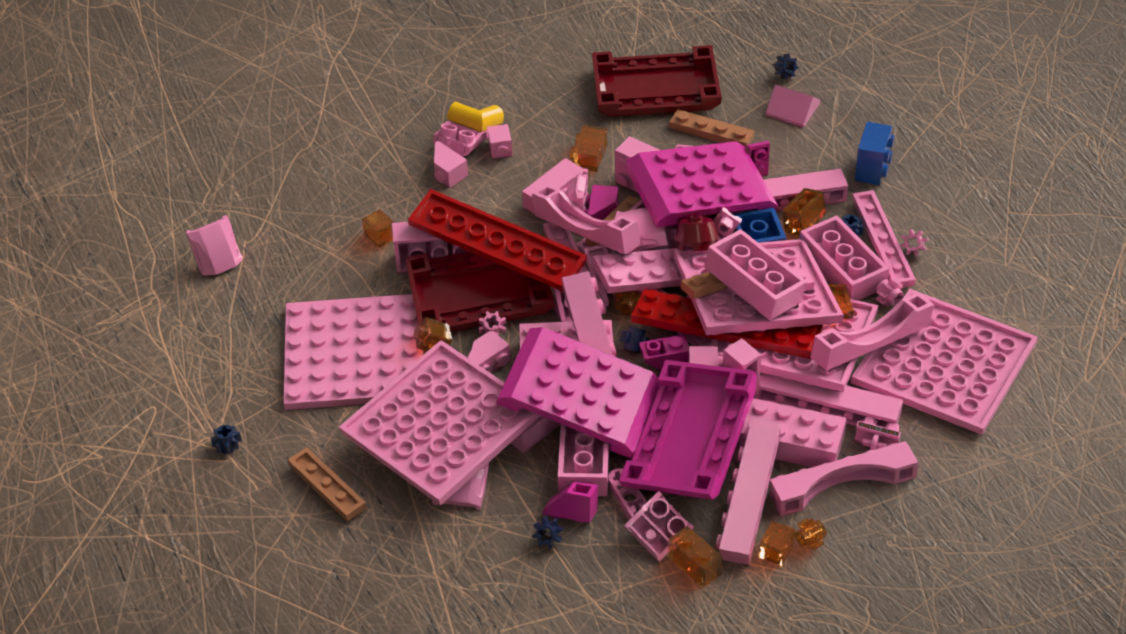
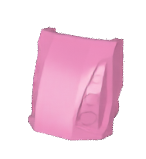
(459, 137)
(577, 190)
(650, 236)
(214, 247)
(472, 492)
(656, 524)

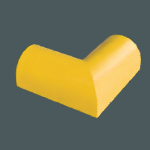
(474, 118)

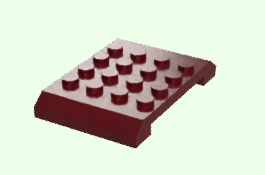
(656, 82)
(466, 286)

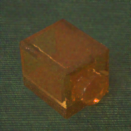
(378, 228)
(430, 333)
(777, 543)

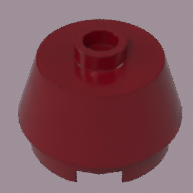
(696, 233)

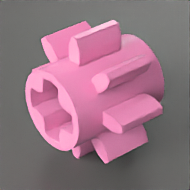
(908, 244)
(889, 292)
(489, 320)

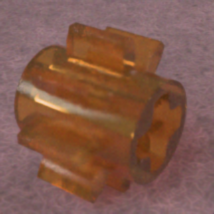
(626, 301)
(810, 533)

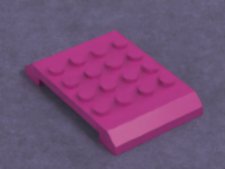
(698, 181)
(581, 389)
(691, 430)

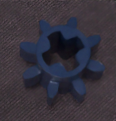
(785, 66)
(854, 224)
(632, 338)
(226, 439)
(541, 531)

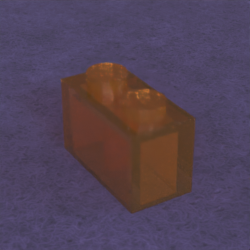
(590, 147)
(804, 211)
(695, 556)

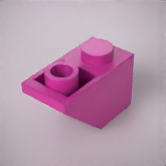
(760, 156)
(602, 201)
(668, 348)
(574, 502)

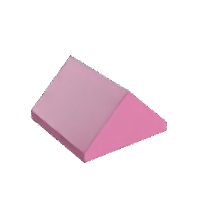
(791, 106)

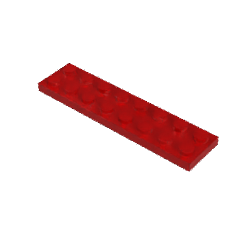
(496, 239)
(679, 315)

